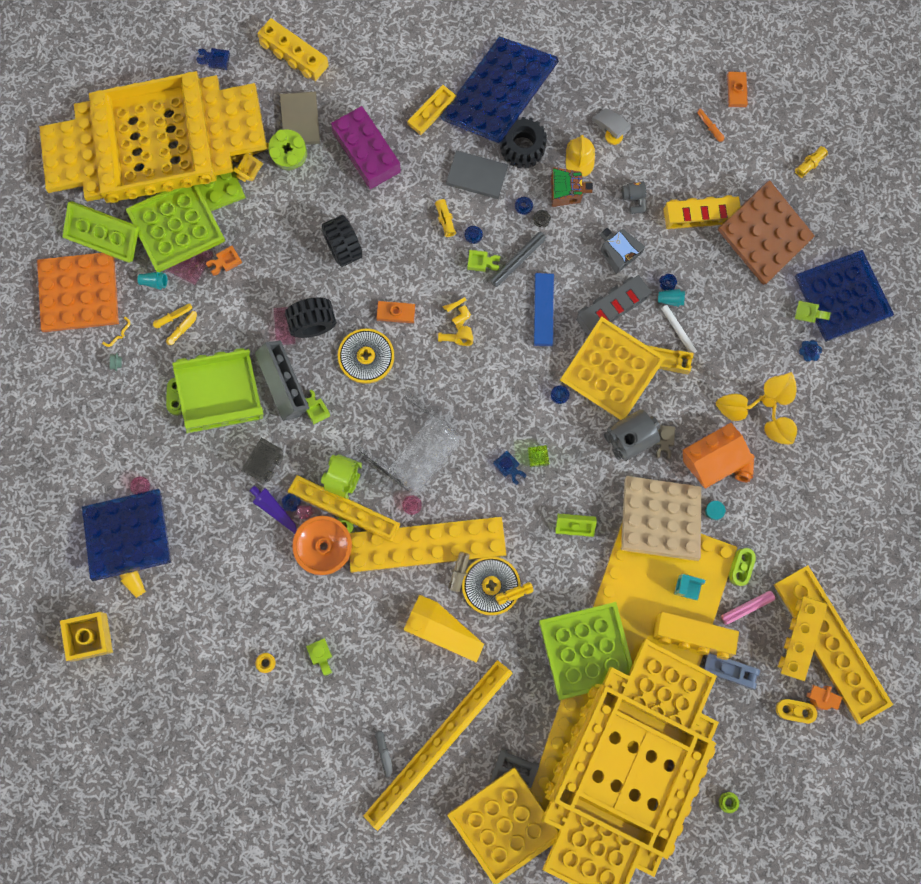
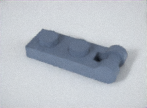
(731, 671)

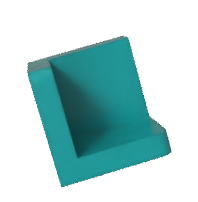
(688, 586)

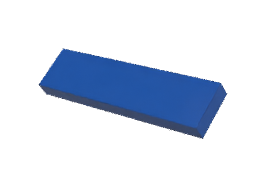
(543, 309)

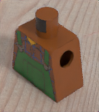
(568, 187)

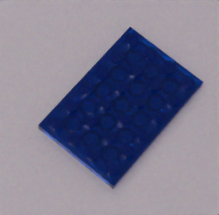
(499, 89)

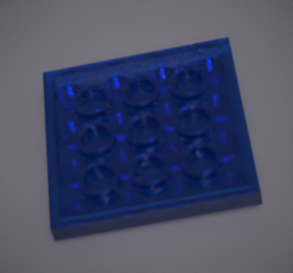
(846, 291)
(126, 535)

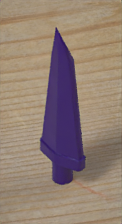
(271, 506)

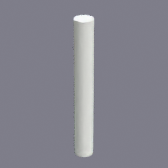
(678, 329)

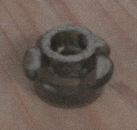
(541, 214)

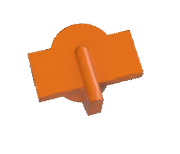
(823, 698)

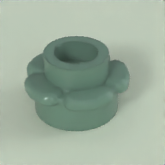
(115, 361)

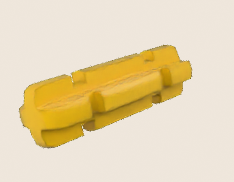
(514, 593)

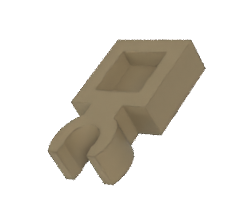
(667, 439)

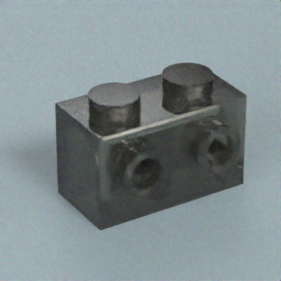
(263, 461)

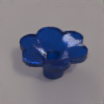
(810, 350)

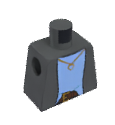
(620, 248)

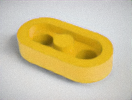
(795, 711)

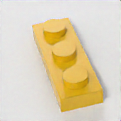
(431, 110)

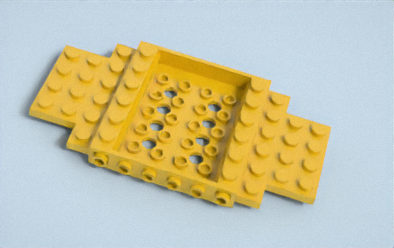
(98, 147)
(602, 830)

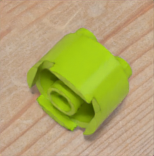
(284, 139)
(341, 475)

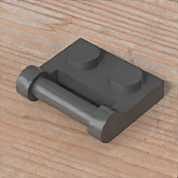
(499, 770)

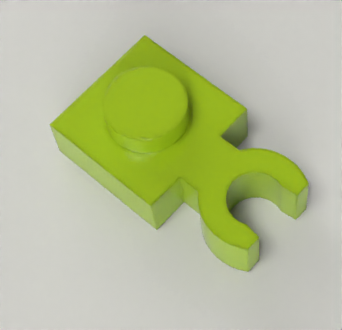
(479, 261)
(317, 409)

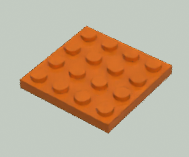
(77, 292)

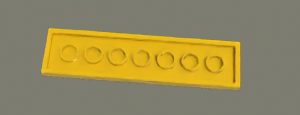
(428, 544)
(837, 650)

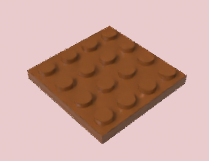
(766, 232)

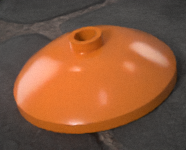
(308, 544)

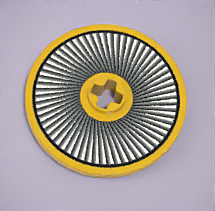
(378, 363)
(479, 575)

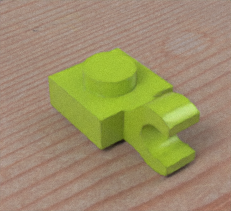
(809, 312)
(319, 654)

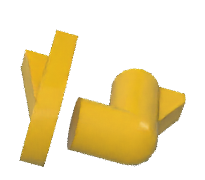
(461, 318)

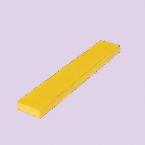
(344, 508)

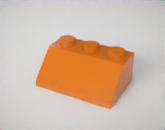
(717, 455)

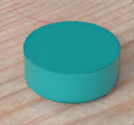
(715, 510)

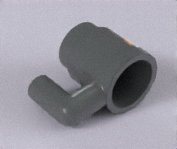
(635, 191)

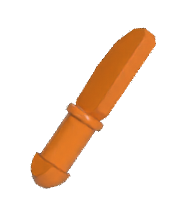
(712, 127)

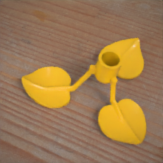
(776, 389)

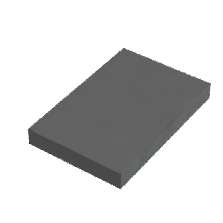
(477, 174)

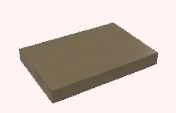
(301, 115)

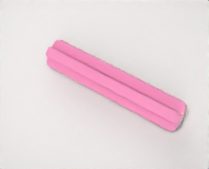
(748, 607)

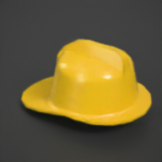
(580, 155)

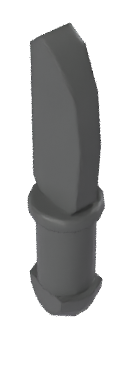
(384, 754)

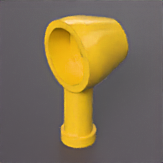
(463, 333)

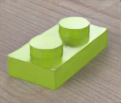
(575, 525)

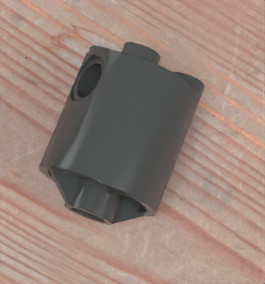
(640, 434)

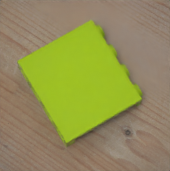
(217, 390)

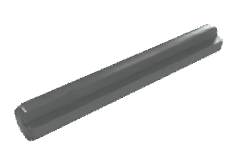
(517, 259)

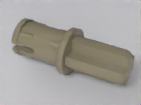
(459, 572)

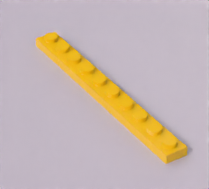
(437, 745)

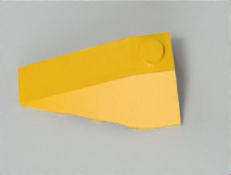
(439, 627)

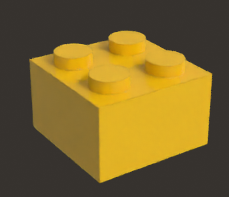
(86, 636)

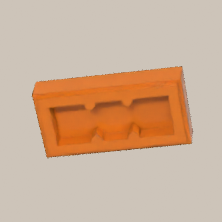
(737, 89)
(395, 312)

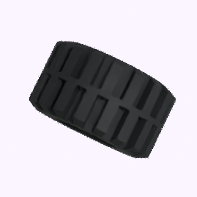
(519, 155)
(342, 240)
(310, 317)

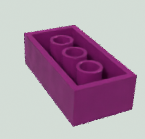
(366, 147)

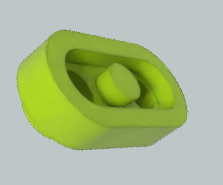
(172, 397)
(743, 568)

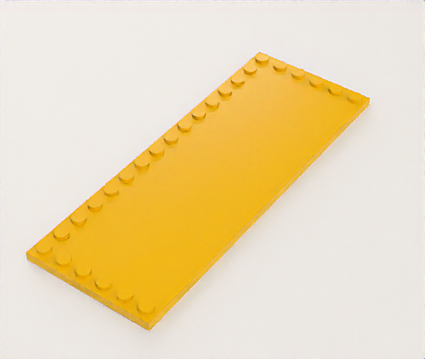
(642, 589)

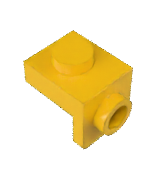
(248, 168)

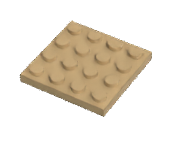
(661, 518)

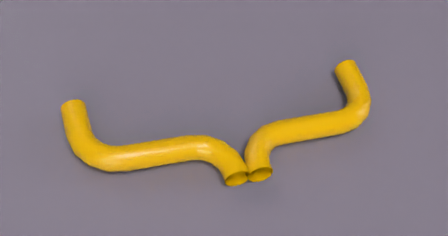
(118, 337)

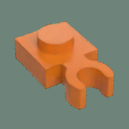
(226, 259)

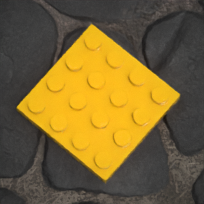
(612, 368)
(503, 826)

